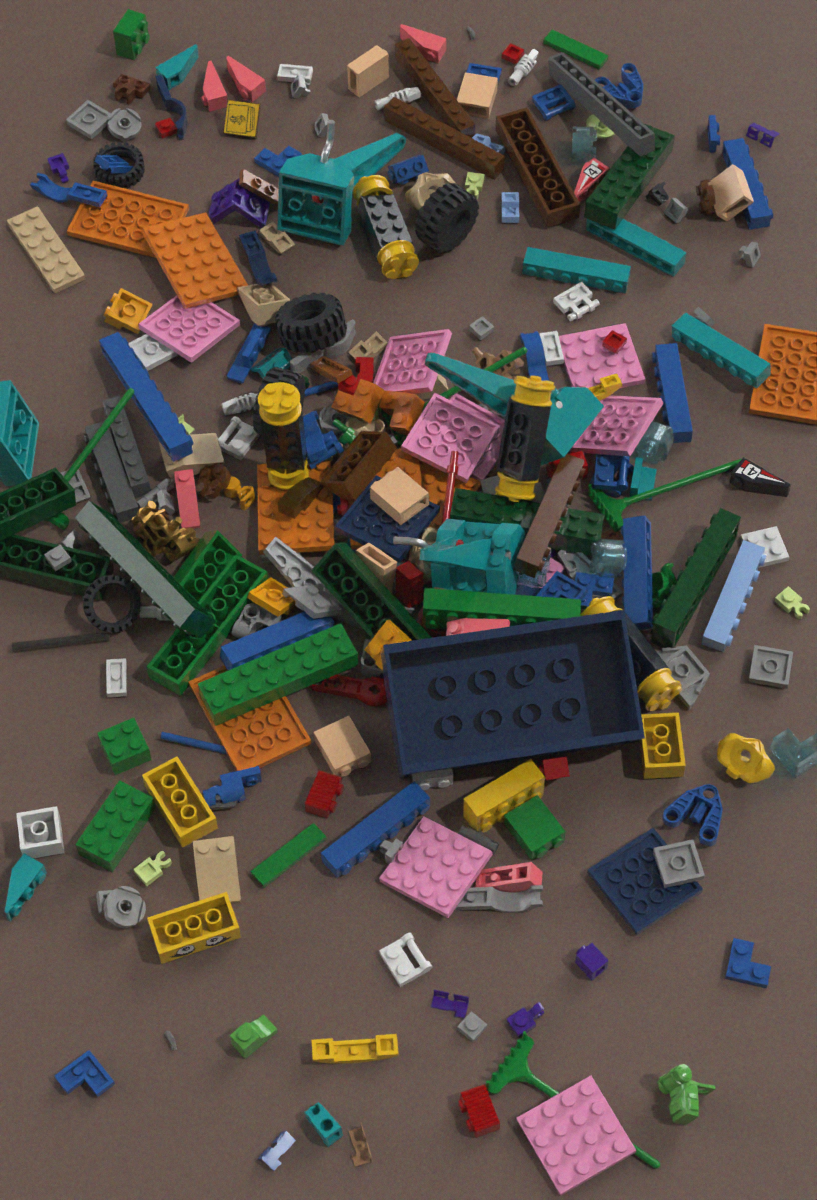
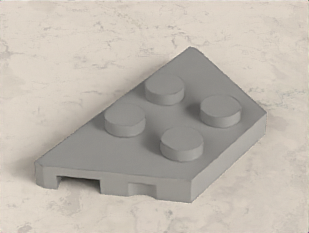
(315, 600)
(687, 670)

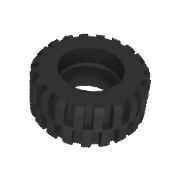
(446, 218)
(310, 322)
(277, 375)

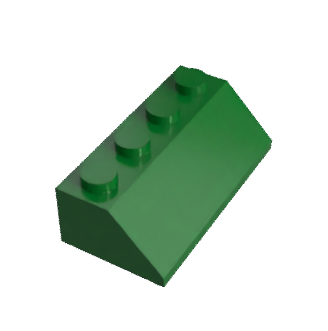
(205, 563)

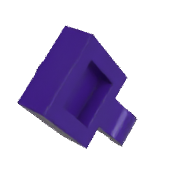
(59, 165)
(524, 1020)

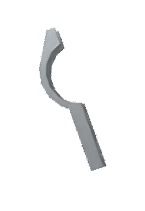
(303, 360)
(489, 898)

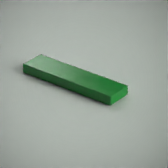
(575, 49)
(288, 855)

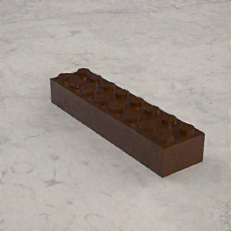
(537, 167)

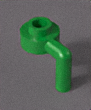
(348, 433)

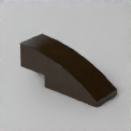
(299, 497)

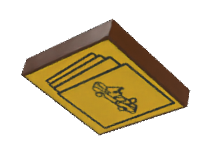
(242, 118)

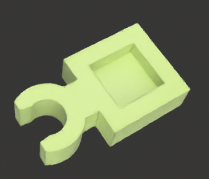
(474, 183)
(791, 601)
(150, 870)

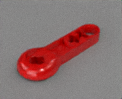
(355, 688)

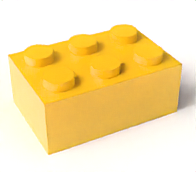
(662, 747)

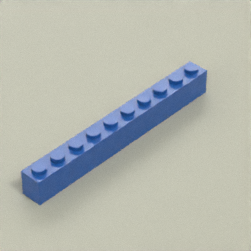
(146, 397)

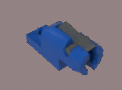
(232, 788)

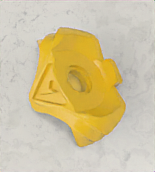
(750, 770)

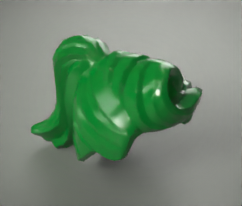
(662, 583)

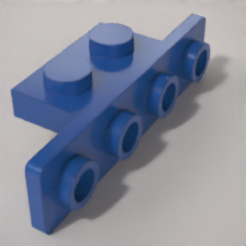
(249, 353)

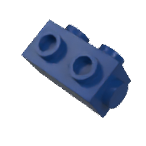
(406, 169)

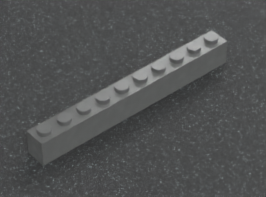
(602, 104)

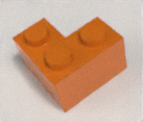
(362, 404)
(404, 410)

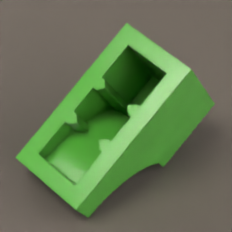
(252, 1035)

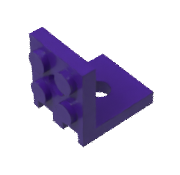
(239, 199)

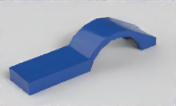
(78, 192)
(534, 355)
(314, 438)

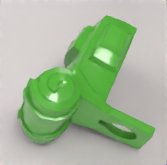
(683, 1093)

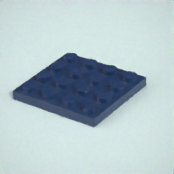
(371, 524)
(635, 884)

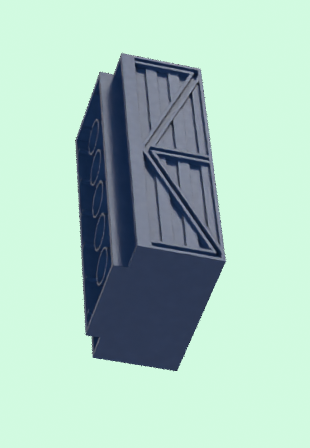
(511, 693)

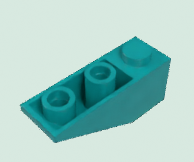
(178, 67)
(23, 881)

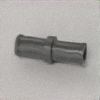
(479, 838)

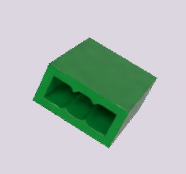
(534, 828)

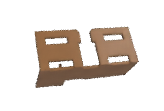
(363, 1154)

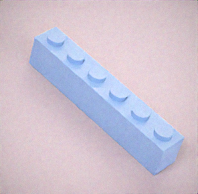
(733, 595)

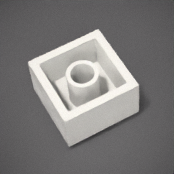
(40, 832)

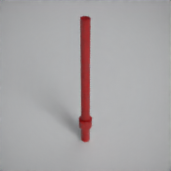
(452, 471)

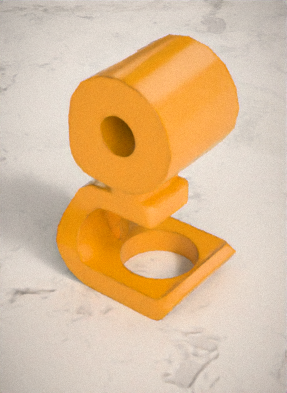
(234, 490)

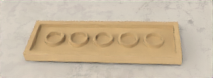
(46, 250)

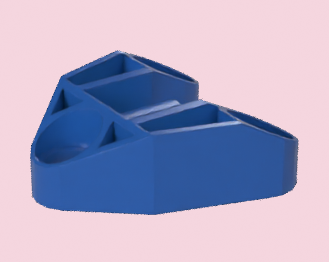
(629, 92)
(683, 805)

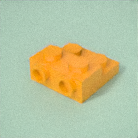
(127, 311)
(270, 597)
(388, 634)

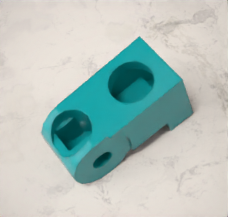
(324, 1124)

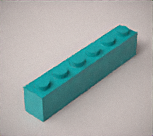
(641, 245)
(576, 270)
(721, 350)

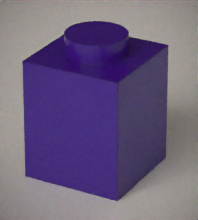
(591, 961)

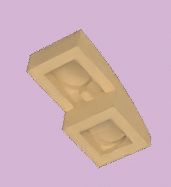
(275, 238)
(369, 348)

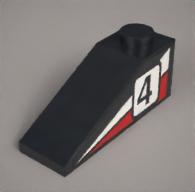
(758, 480)

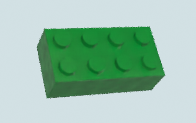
(115, 826)

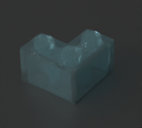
(793, 754)

